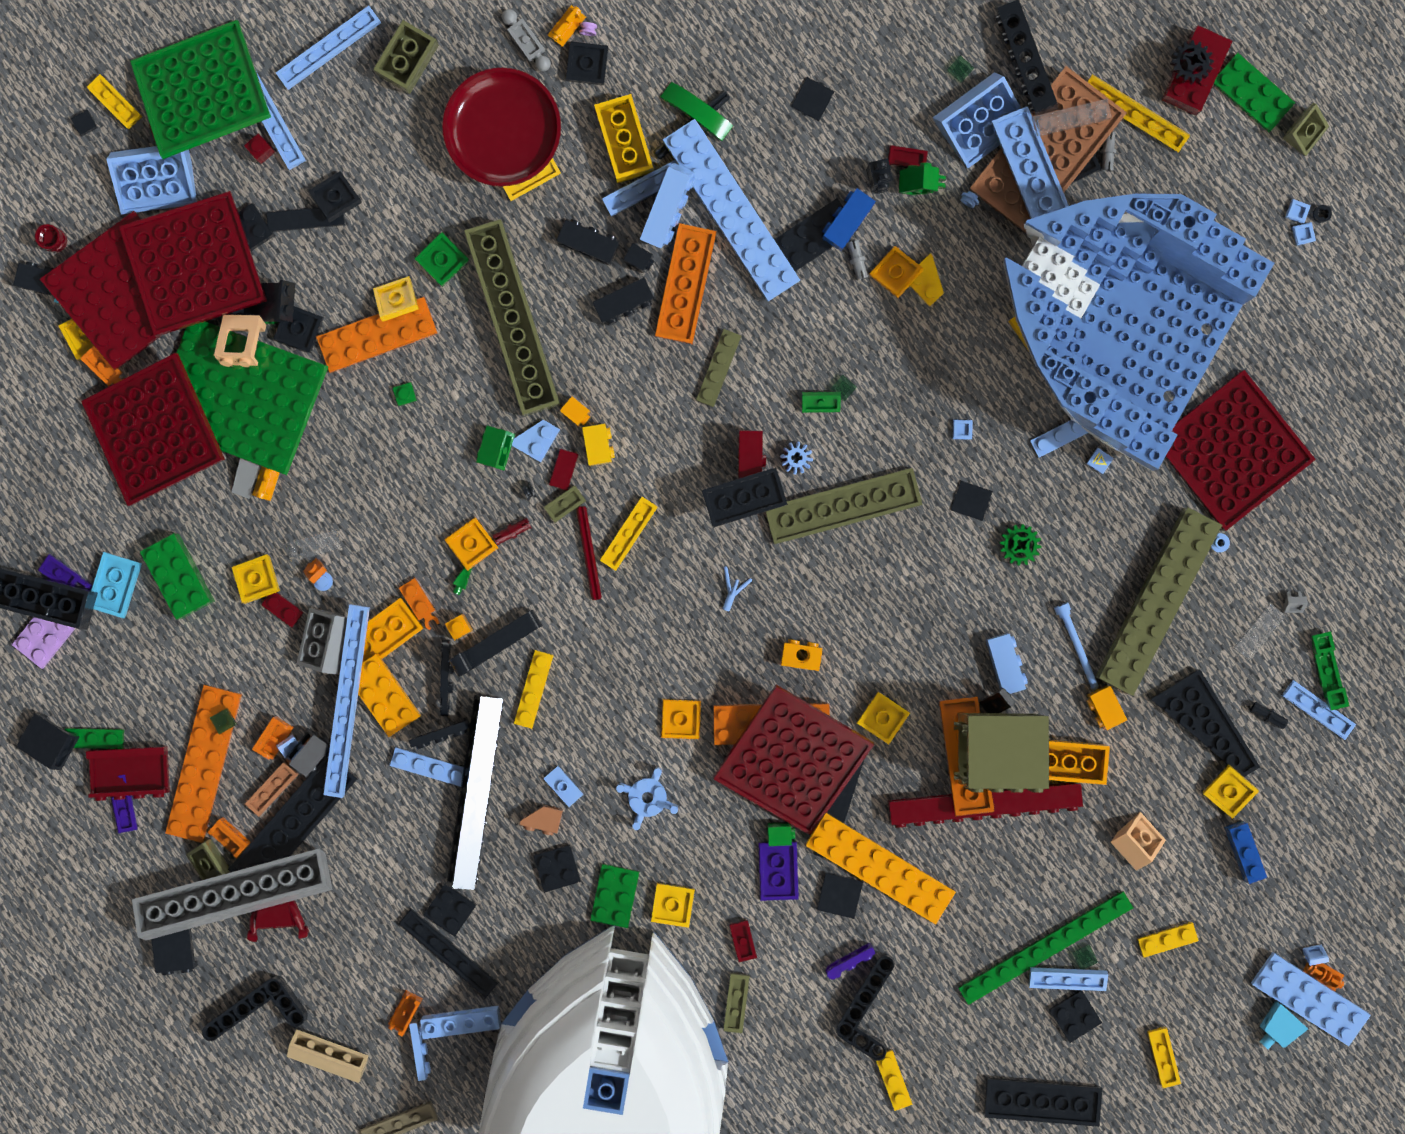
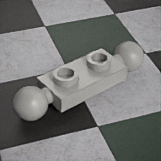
(526, 40)

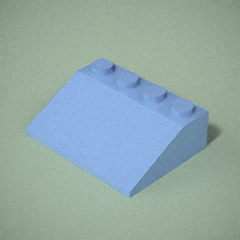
(969, 118)
(149, 182)

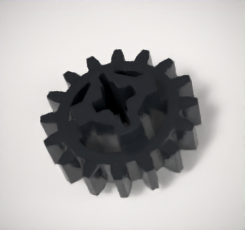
(1183, 65)

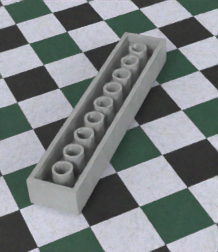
(231, 894)

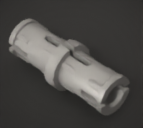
(1108, 153)
(857, 260)

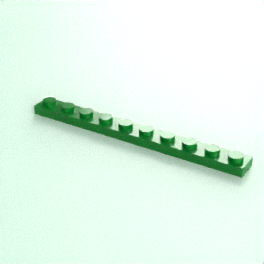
(1045, 947)

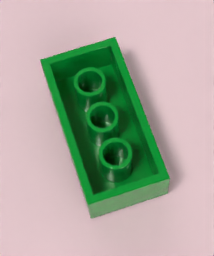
(177, 576)

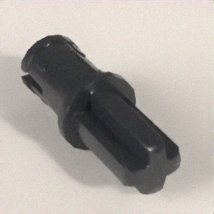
(1269, 715)

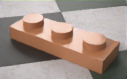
(272, 788)

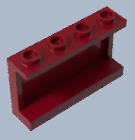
(144, 770)

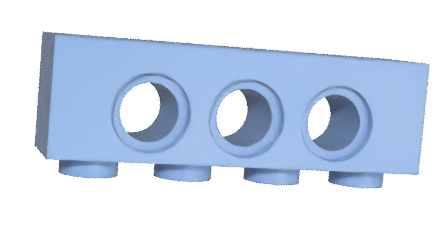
(460, 1022)

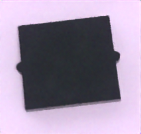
(812, 99)
(971, 500)

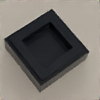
(84, 123)

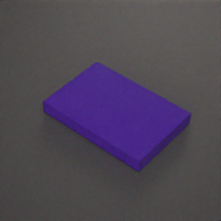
(778, 872)

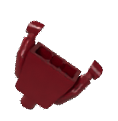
(277, 916)

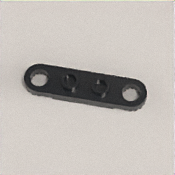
(446, 686)

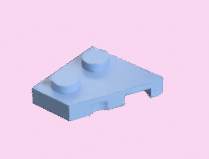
(536, 440)

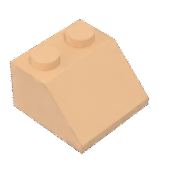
(1138, 841)

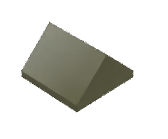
(1307, 129)
(208, 860)

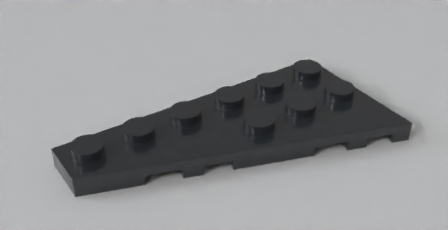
(1201, 713)

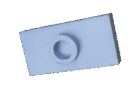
(563, 786)

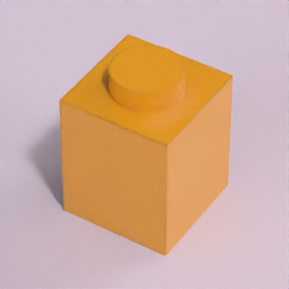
(576, 412)
(459, 627)

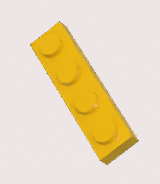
(628, 533)
(533, 689)

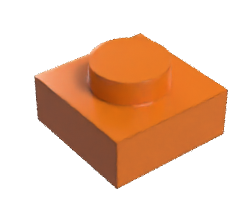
(314, 570)

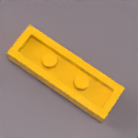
(114, 101)
(546, 174)
(1167, 939)
(1164, 1057)
(894, 1081)

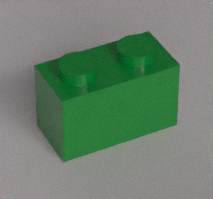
(495, 447)

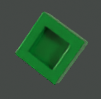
(404, 394)

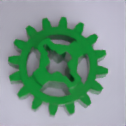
(1014, 538)

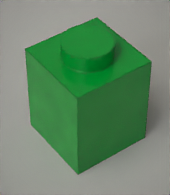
(780, 834)

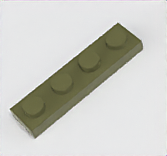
(718, 368)

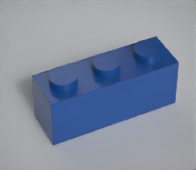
(848, 219)
(1245, 852)

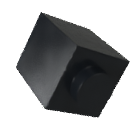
(639, 258)

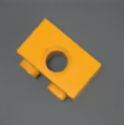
(811, 662)

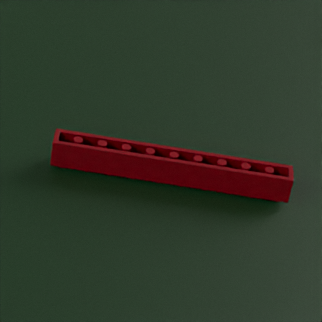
(941, 807)

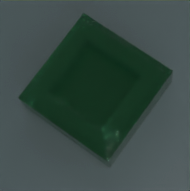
(960, 69)
(844, 386)
(223, 721)
(1085, 957)

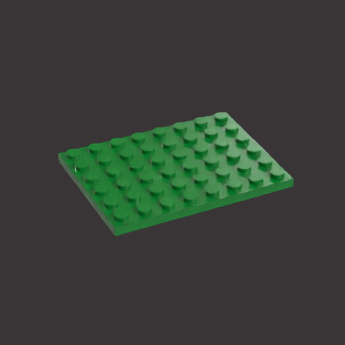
(252, 408)

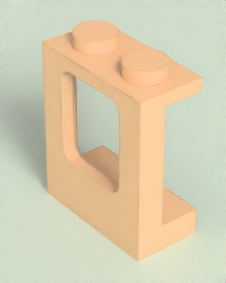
(253, 325)

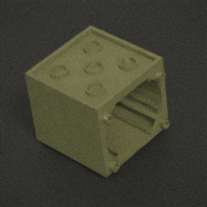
(1003, 751)

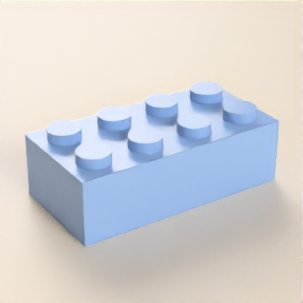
(667, 205)

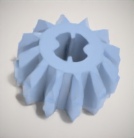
(801, 462)

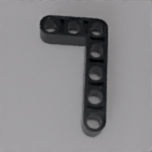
(495, 643)
(253, 1004)
(863, 1006)

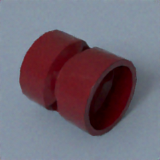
(51, 238)

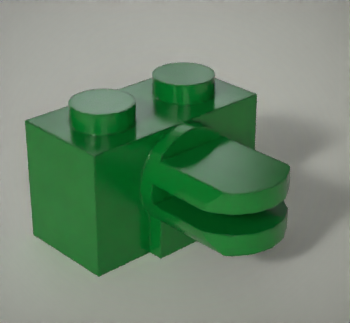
(920, 180)

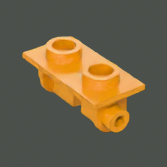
(567, 25)
(265, 483)

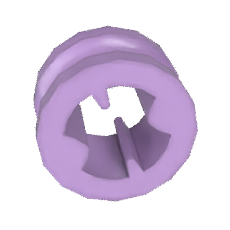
(588, 29)

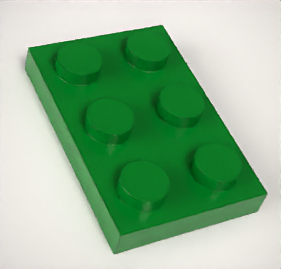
(615, 895)

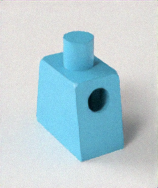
(1280, 1027)

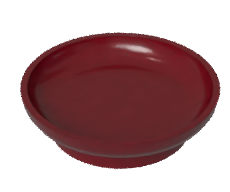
(501, 126)

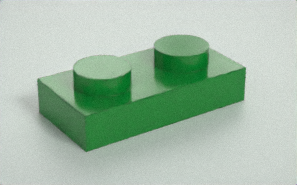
(821, 402)

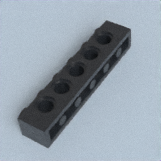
(1014, 13)

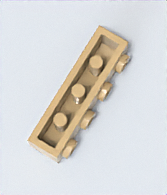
(327, 1056)

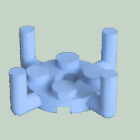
(647, 809)

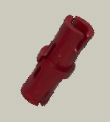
(511, 531)

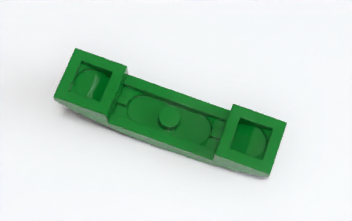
(698, 110)
(1328, 671)

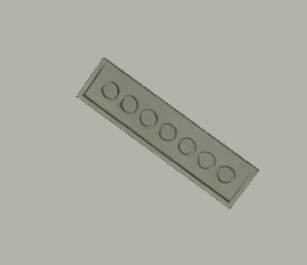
(844, 506)

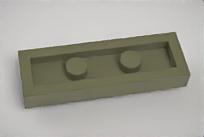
(736, 1002)

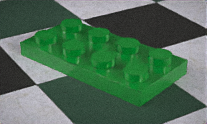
(1253, 92)

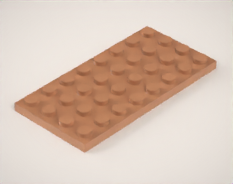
(1066, 149)

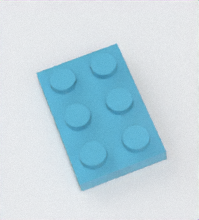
(115, 584)

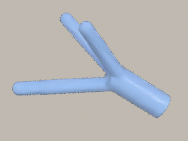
(732, 593)

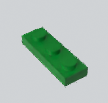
(99, 738)

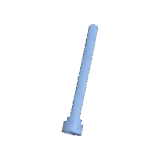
(1064, 612)

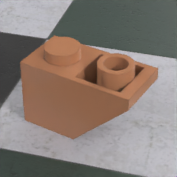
(545, 819)

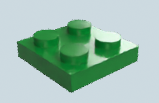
(442, 259)

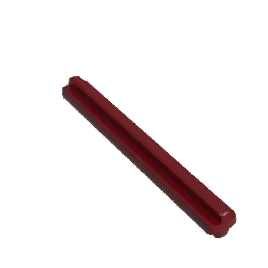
(588, 553)

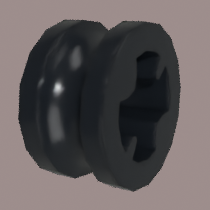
(1322, 208)
(528, 491)

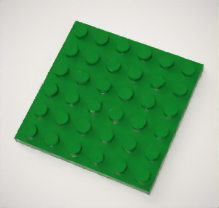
(200, 89)

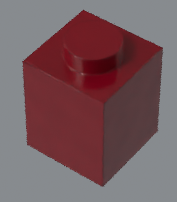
(259, 148)

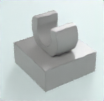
(1295, 604)

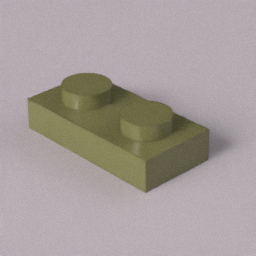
(565, 504)

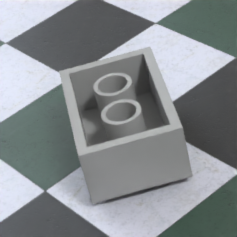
(323, 641)

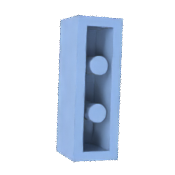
(1006, 663)

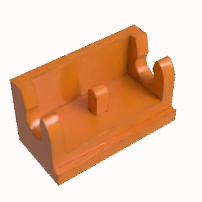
(274, 733)
(229, 837)
(404, 1012)

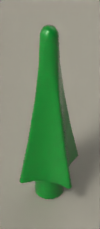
(461, 581)

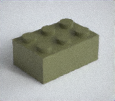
(406, 57)

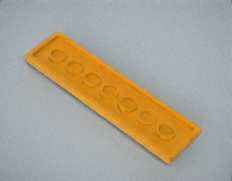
(880, 868)

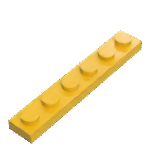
(1142, 116)

